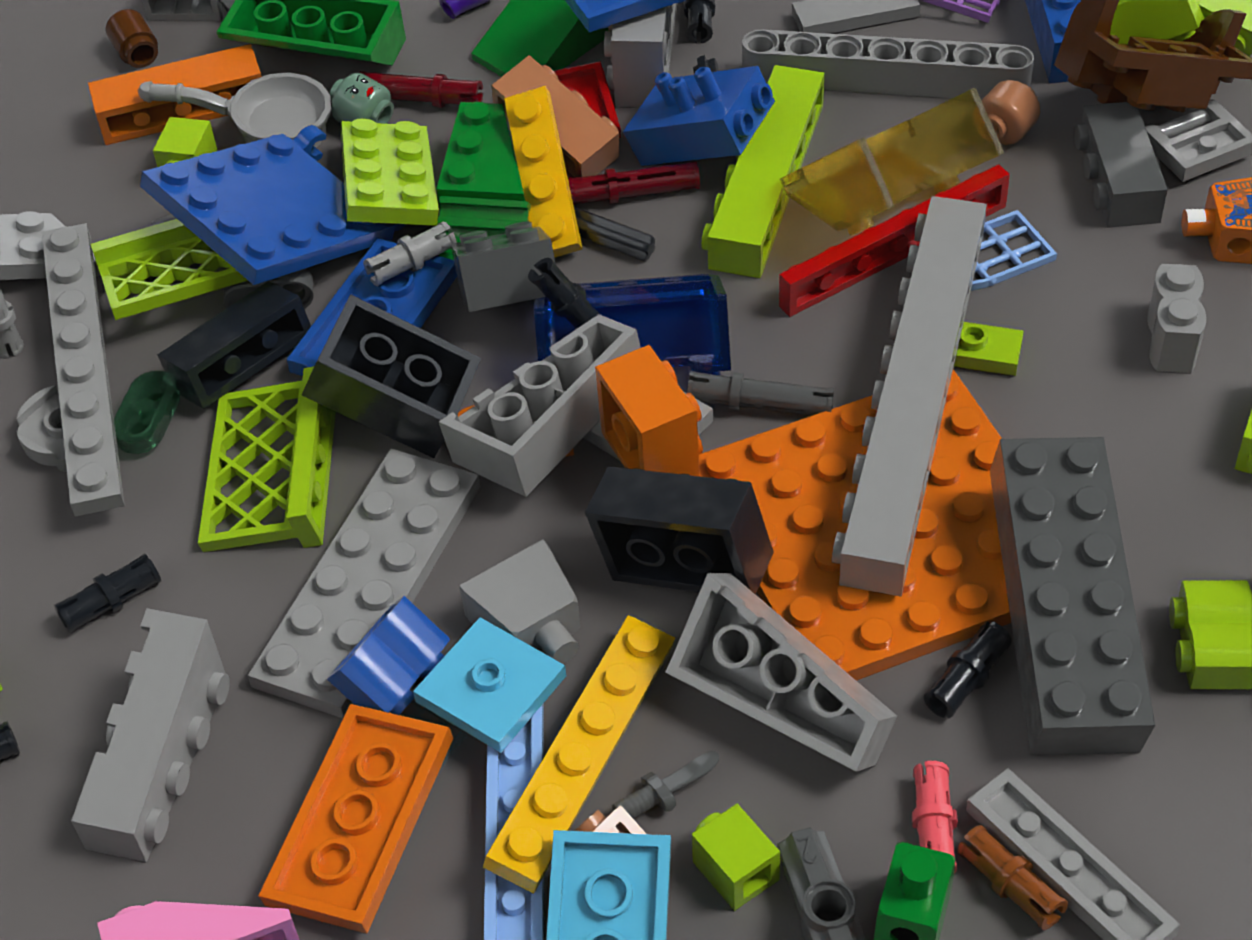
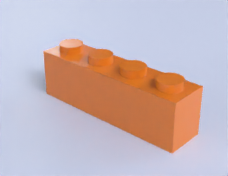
(127, 116)

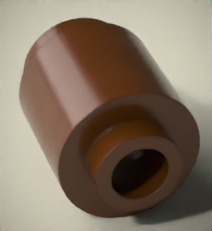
(132, 38)

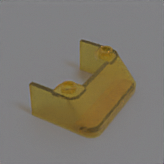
(896, 164)

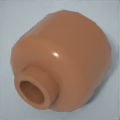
(1012, 110)

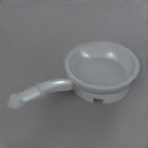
(260, 108)

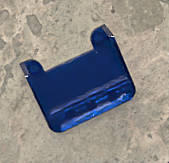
(675, 315)

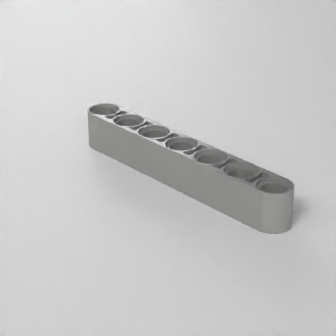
(890, 63)

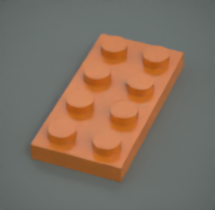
(357, 818)

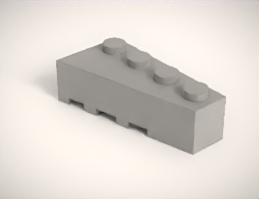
(540, 414)
(774, 674)
(152, 737)

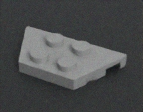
(23, 245)

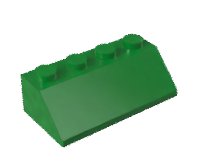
(332, 28)

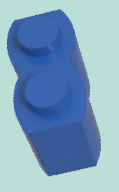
(390, 659)

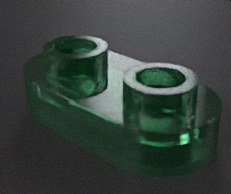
(143, 419)

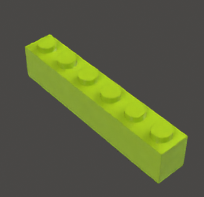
(754, 197)

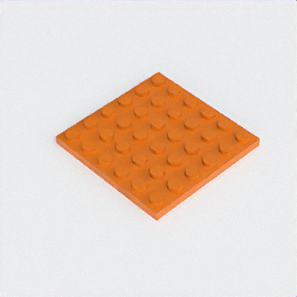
(956, 555)

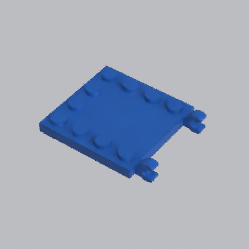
(264, 205)

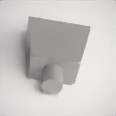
(528, 600)

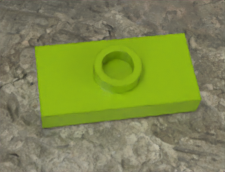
(989, 348)

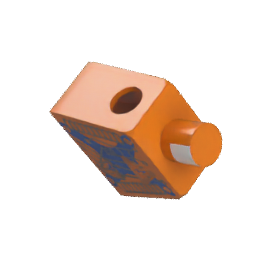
(1224, 220)

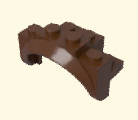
(1151, 69)

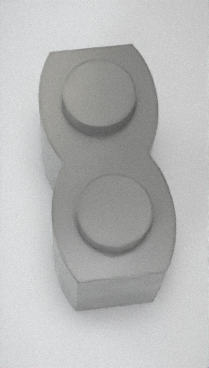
(1176, 318)

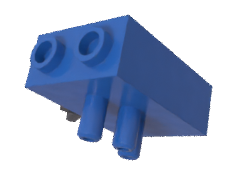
(699, 114)

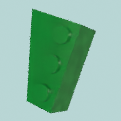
(480, 156)

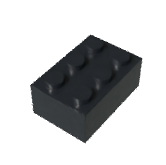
(391, 376)
(678, 529)

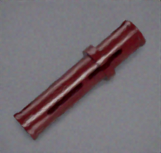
(427, 89)
(634, 183)

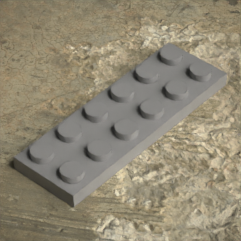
(370, 564)

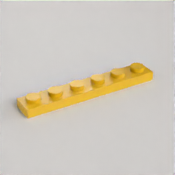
(578, 754)

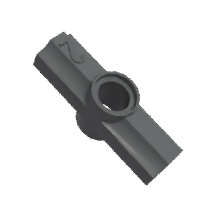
(818, 887)

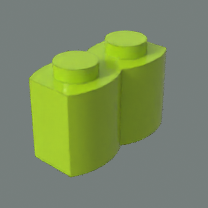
(1214, 633)

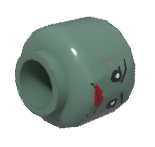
(360, 98)

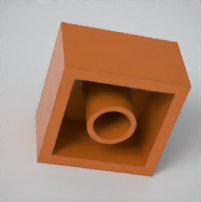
(648, 414)

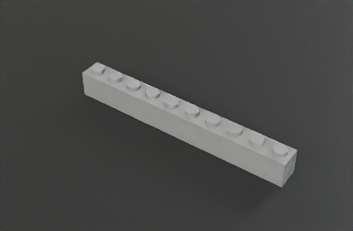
(910, 400)

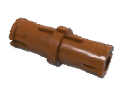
(1012, 877)

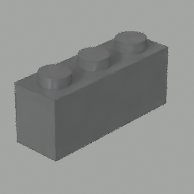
(1120, 164)

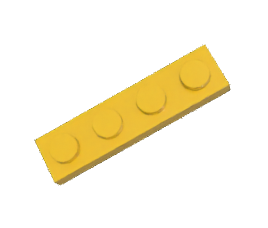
(543, 168)

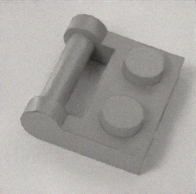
(1200, 141)

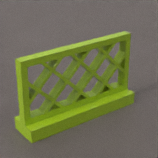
(163, 253)
(308, 477)

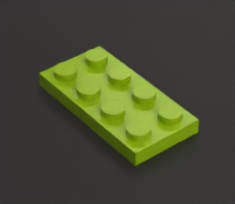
(388, 173)

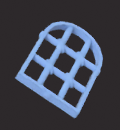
(1026, 227)

